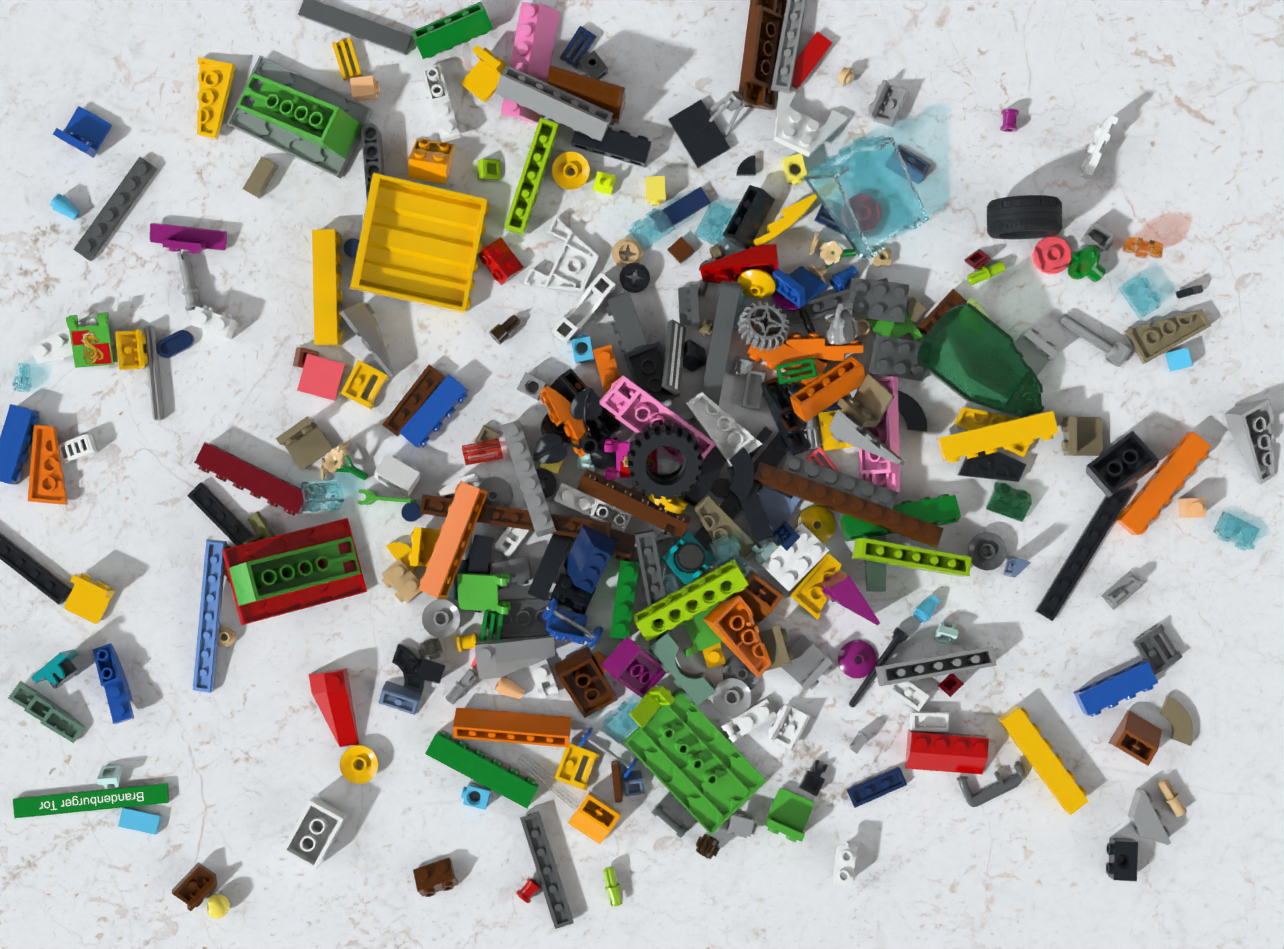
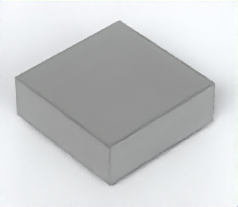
(858, 742)

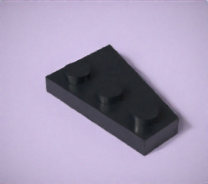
(992, 466)

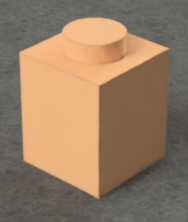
(364, 88)
(1192, 508)

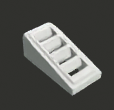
(90, 444)

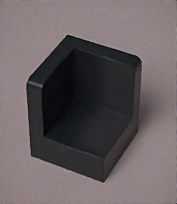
(694, 356)

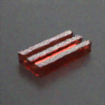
(496, 442)

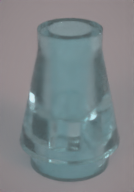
(22, 380)

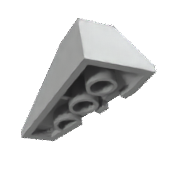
(364, 324)
(1252, 433)
(506, 656)

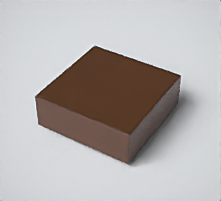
(680, 250)

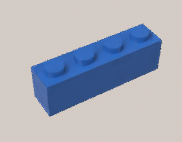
(434, 411)
(14, 442)
(1115, 688)

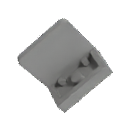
(1035, 350)
(807, 663)

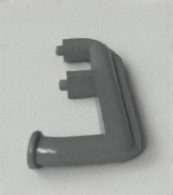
(994, 790)

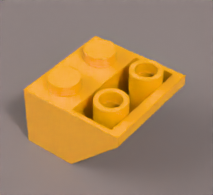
(430, 161)
(595, 817)

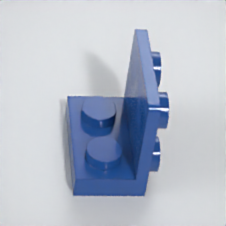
(84, 131)
(799, 285)
(561, 630)

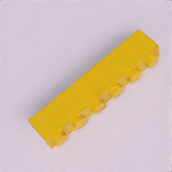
(327, 287)
(997, 436)
(1043, 760)

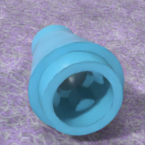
(64, 206)
(926, 609)

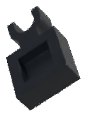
(812, 781)

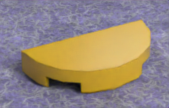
(401, 551)

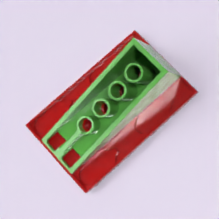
(294, 571)

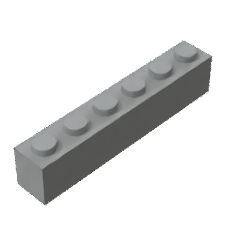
(553, 103)
(528, 478)
(935, 666)

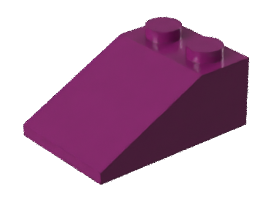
(843, 590)
(634, 667)

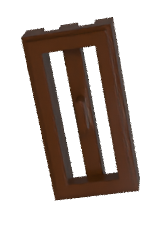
(617, 781)

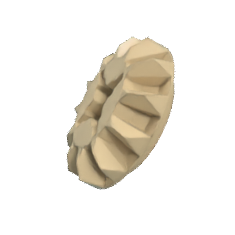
(621, 246)

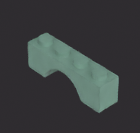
(697, 685)

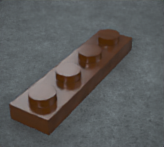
(413, 399)

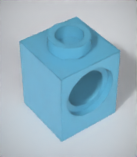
(582, 357)
(483, 791)

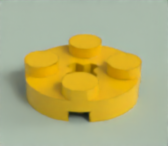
(674, 505)

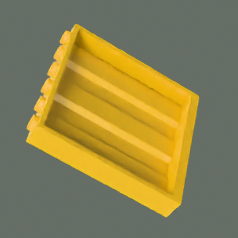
(419, 243)

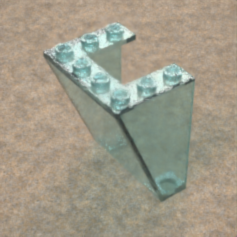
(868, 193)

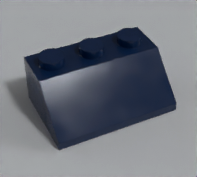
(589, 557)

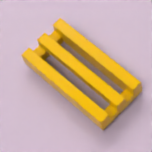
(341, 43)

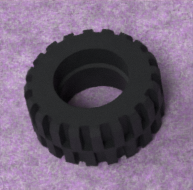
(667, 484)

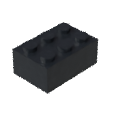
(647, 371)
(1121, 465)

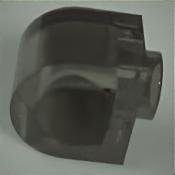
(430, 648)

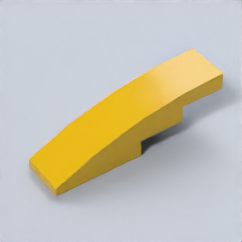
(790, 216)

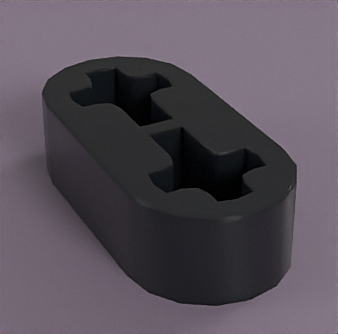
(762, 437)

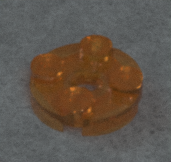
(1143, 248)

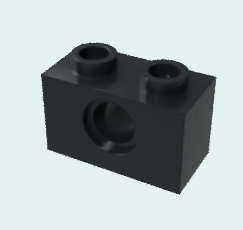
(1128, 868)

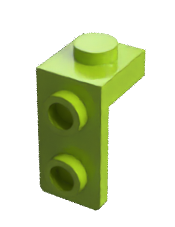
(650, 703)

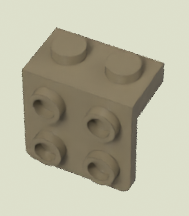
(1082, 436)
(776, 646)

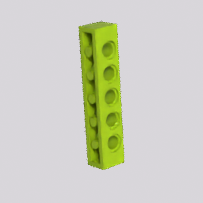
(532, 177)
(912, 557)
(694, 591)

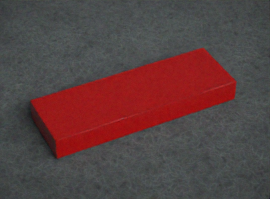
(809, 58)

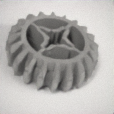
(769, 323)

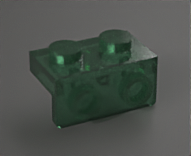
(1009, 501)

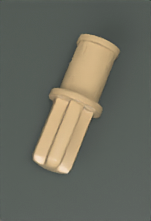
(1172, 797)

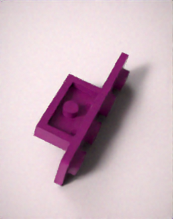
(187, 238)

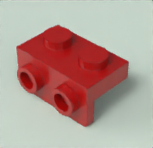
(500, 261)

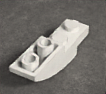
(441, 103)
(591, 507)

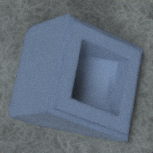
(633, 783)

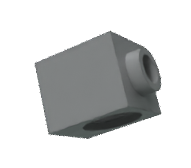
(526, 381)

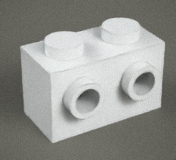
(218, 324)
(397, 475)

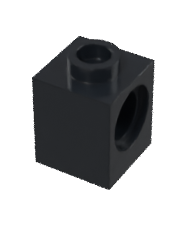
(428, 670)

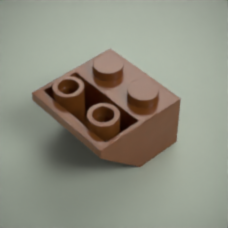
(759, 596)
(1137, 738)

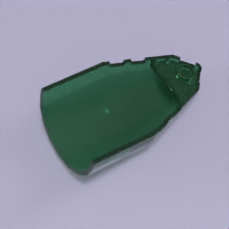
(980, 363)

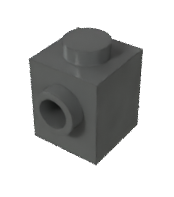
(593, 65)

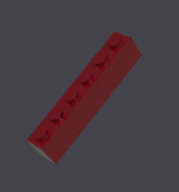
(250, 477)

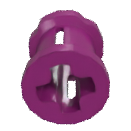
(1009, 120)

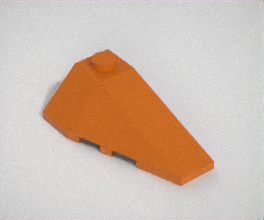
(736, 628)

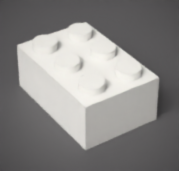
(792, 565)
(314, 833)

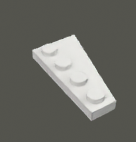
(59, 344)
(721, 427)

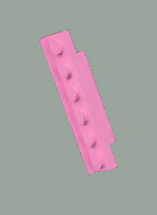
(532, 51)
(638, 409)
(873, 467)

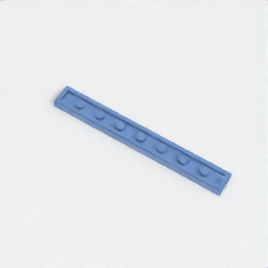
(209, 616)

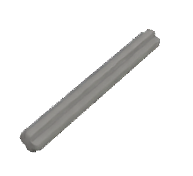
(154, 373)

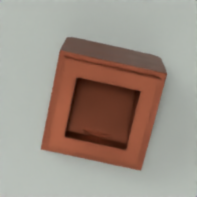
(300, 356)

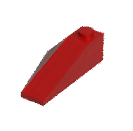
(731, 267)
(335, 702)

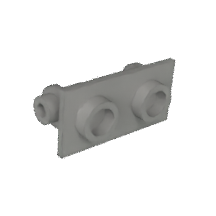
(1122, 590)

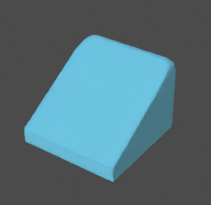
(1179, 359)

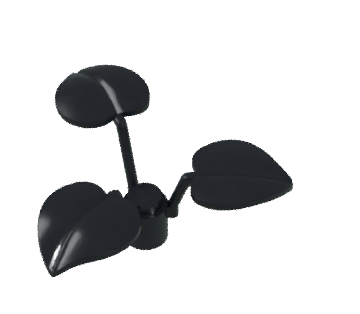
(552, 450)

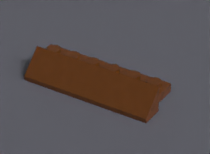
(760, 53)
(632, 503)

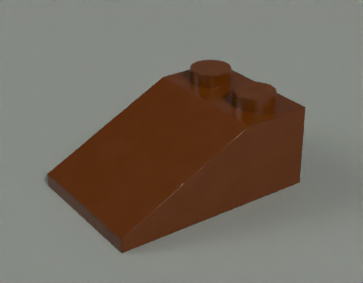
(585, 682)

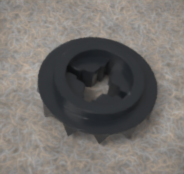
(640, 284)
(550, 482)

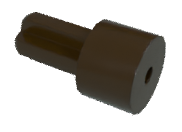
(501, 332)

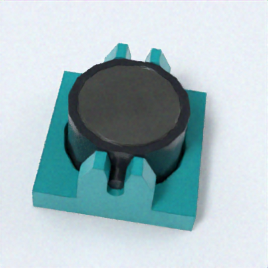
(688, 558)
(58, 670)

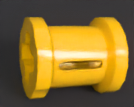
(466, 642)

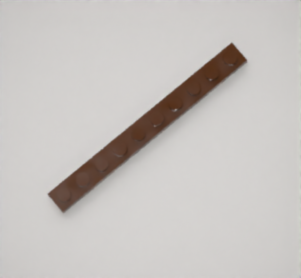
(848, 504)
(513, 517)

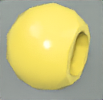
(217, 906)

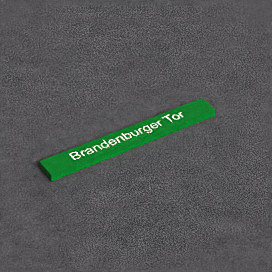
(91, 800)

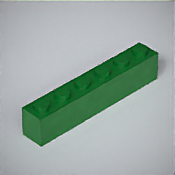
(935, 511)
(482, 769)

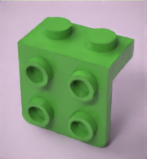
(789, 814)

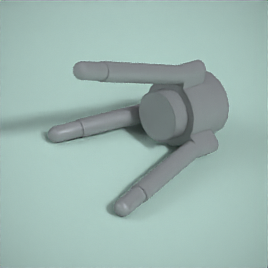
(731, 101)

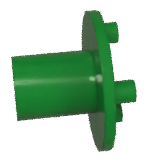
(1086, 264)

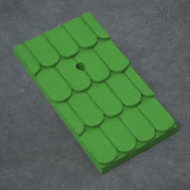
(703, 774)

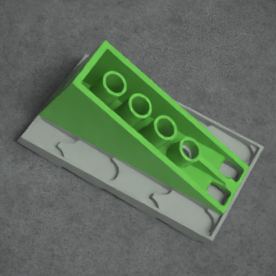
(300, 117)

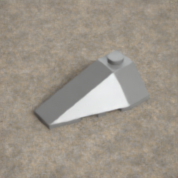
(849, 431)

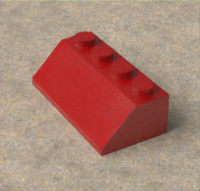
(946, 752)

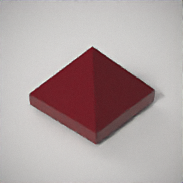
(977, 259)
(950, 684)

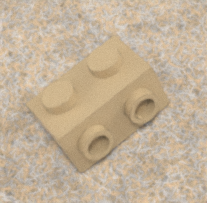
(402, 581)

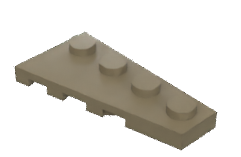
(1163, 335)
(720, 524)

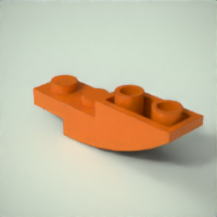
(815, 346)
(607, 367)
(560, 414)

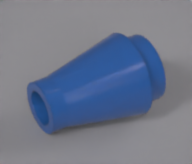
(843, 278)

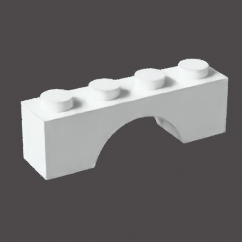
(582, 311)

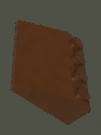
(592, 90)

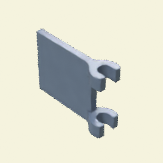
(776, 506)

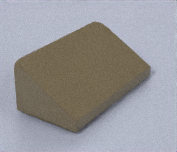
(260, 177)

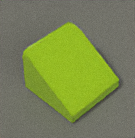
(488, 169)

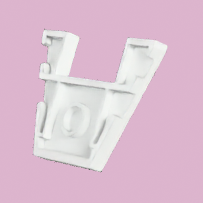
(801, 131)
(572, 265)

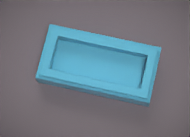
(139, 820)

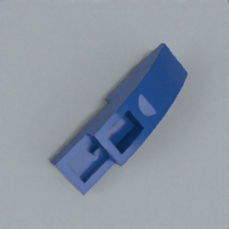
(115, 683)

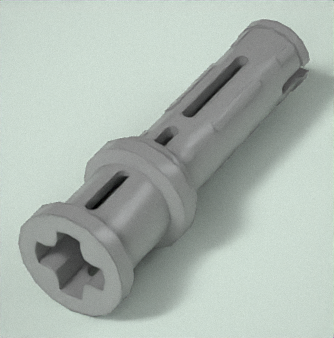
(190, 289)

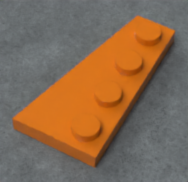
(46, 470)

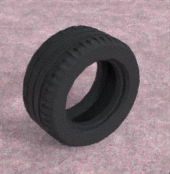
(1024, 217)

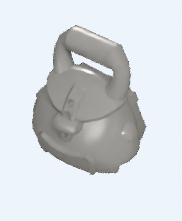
(844, 326)

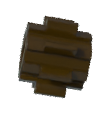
(707, 846)

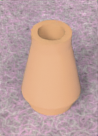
(509, 688)

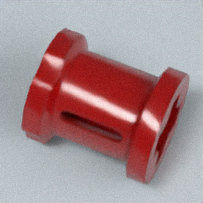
(528, 890)

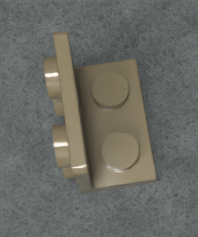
(868, 403)
(305, 442)

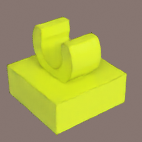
(604, 183)

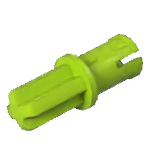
(986, 273)
(612, 886)

